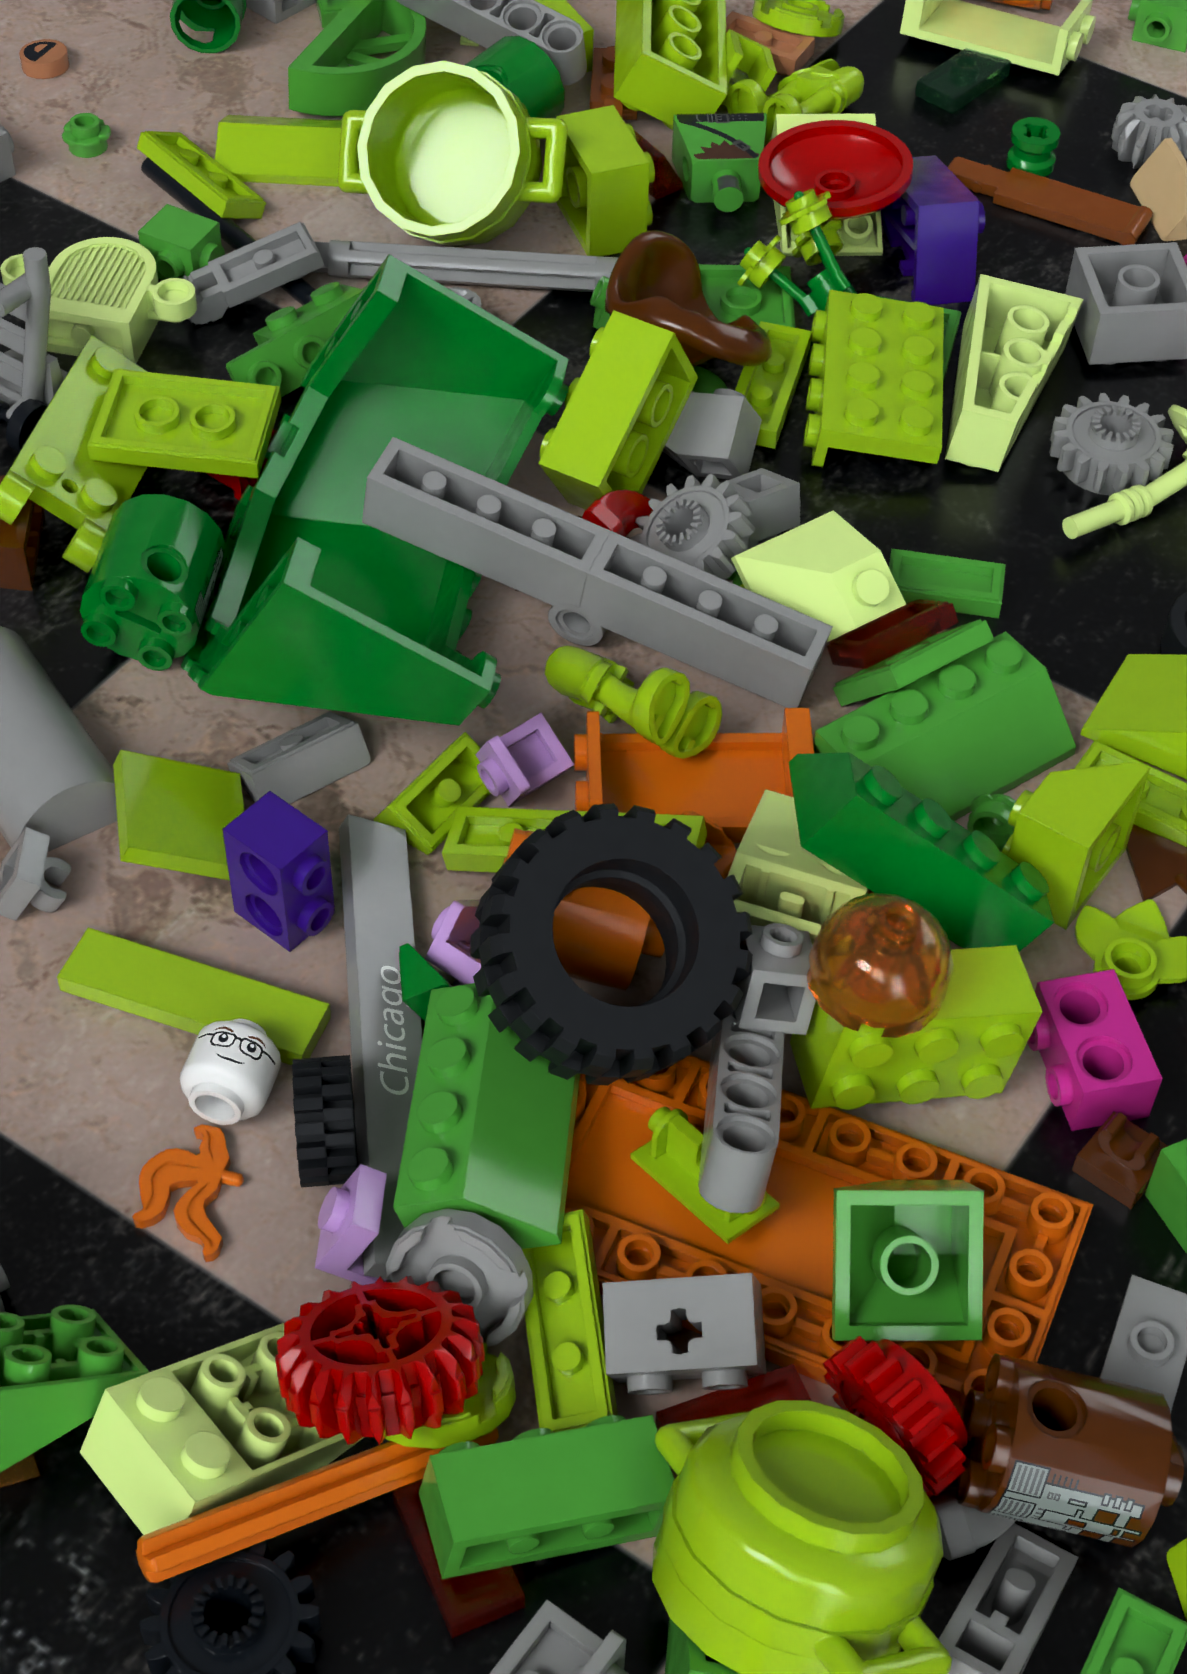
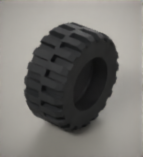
(680, 894)

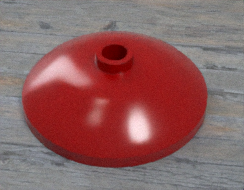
(850, 159)

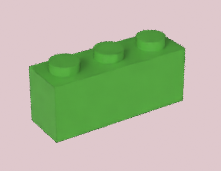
(544, 1494)

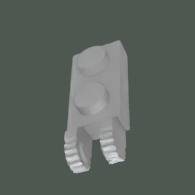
(253, 271)

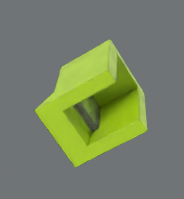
(748, 61)

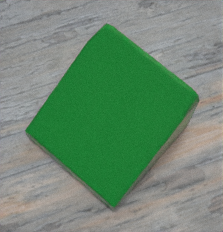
(418, 980)

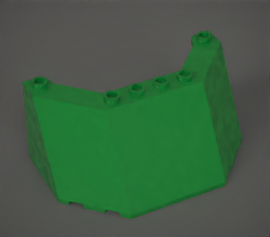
(311, 595)

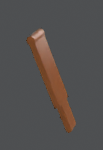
(1055, 201)

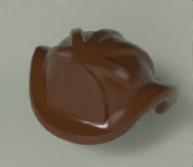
(662, 285)

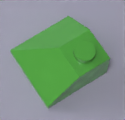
(908, 1261)

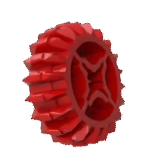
(380, 1359)

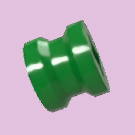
(1033, 145)

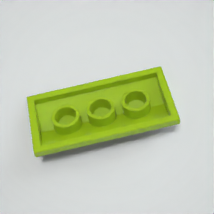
(280, 149)

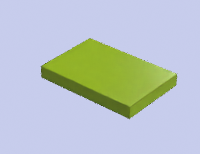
(185, 423)

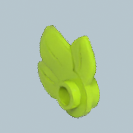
(1134, 944)

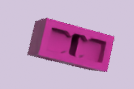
(1091, 1034)

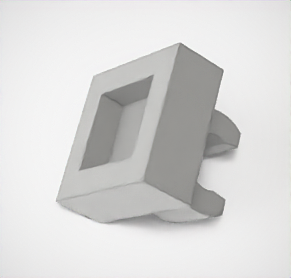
(25, 876)

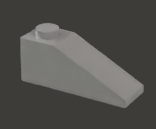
(1007, 1604)

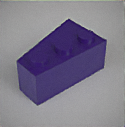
(938, 233)

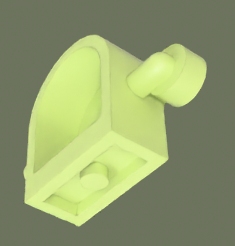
(108, 292)

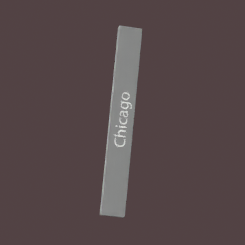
(382, 1027)

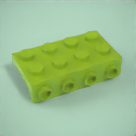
(876, 378)

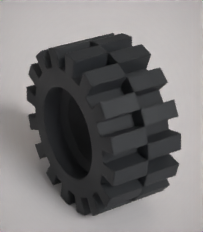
(324, 1120)

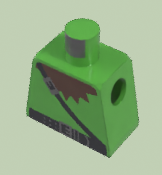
(719, 157)

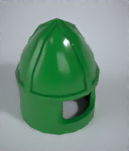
(219, 16)

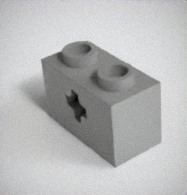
(647, 1311)

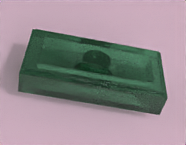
(962, 79)

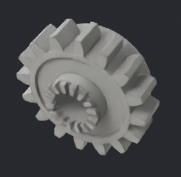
(1110, 444)
(699, 525)

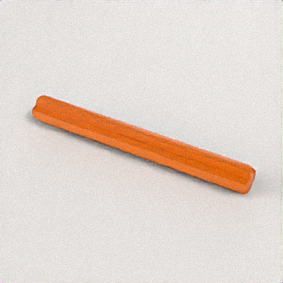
(282, 1508)

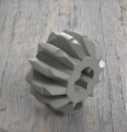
(1144, 125)

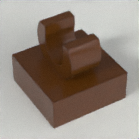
(1119, 1159)

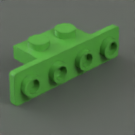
(293, 339)

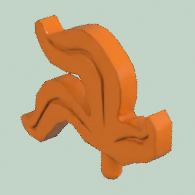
(183, 1169)

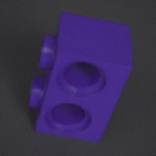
(280, 871)

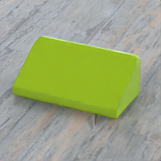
(432, 798)

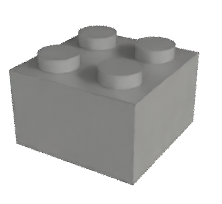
(1131, 302)

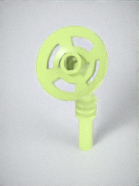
(1137, 500)

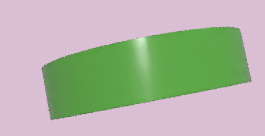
(325, 83)

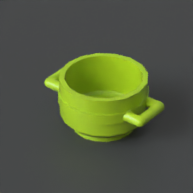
(450, 154)
(798, 1543)

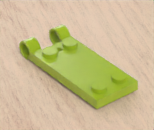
(56, 463)

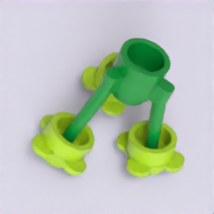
(817, 244)

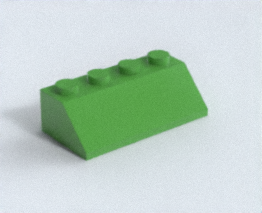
(961, 728)
(486, 1125)

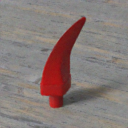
(618, 511)

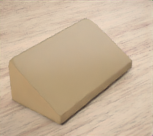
(1163, 188)

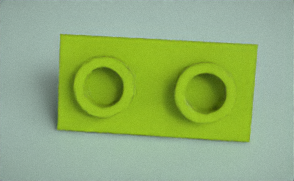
(674, 1163)

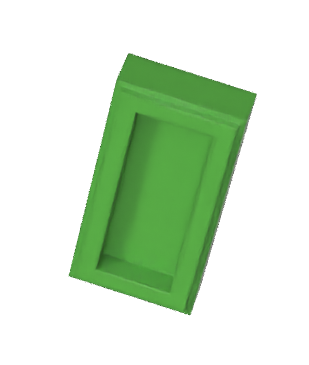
(969, 584)

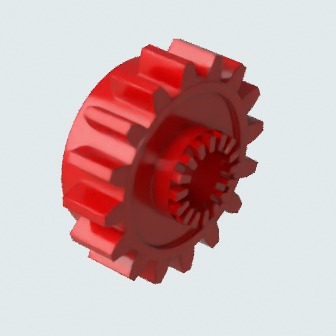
(904, 1401)

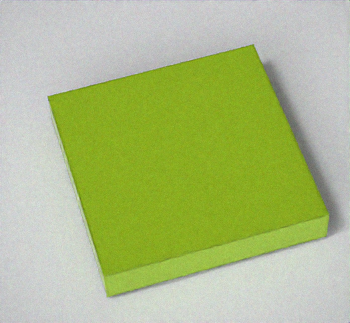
(174, 813)

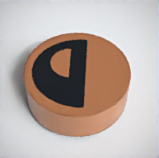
(44, 59)

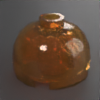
(881, 964)

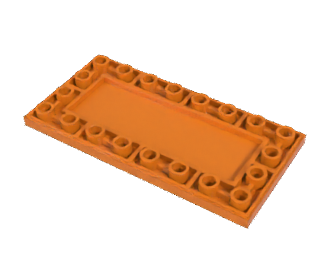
(650, 1235)

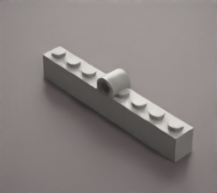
(593, 575)

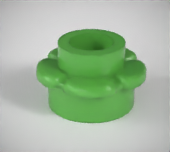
(86, 135)
(991, 817)

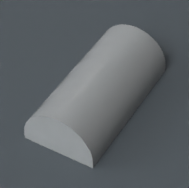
(48, 761)

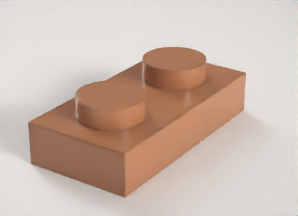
(788, 49)

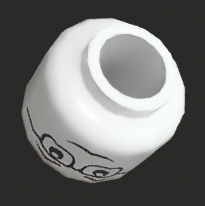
(230, 1071)

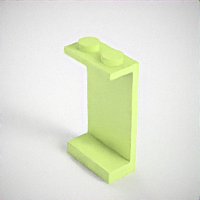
(1000, 33)

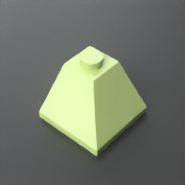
(823, 573)

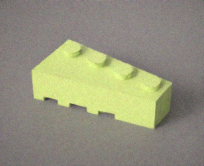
(1003, 364)

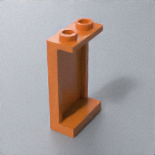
(717, 783)

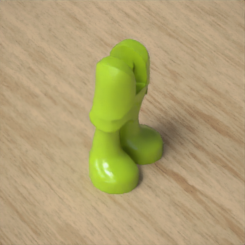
(812, 90)
(658, 710)

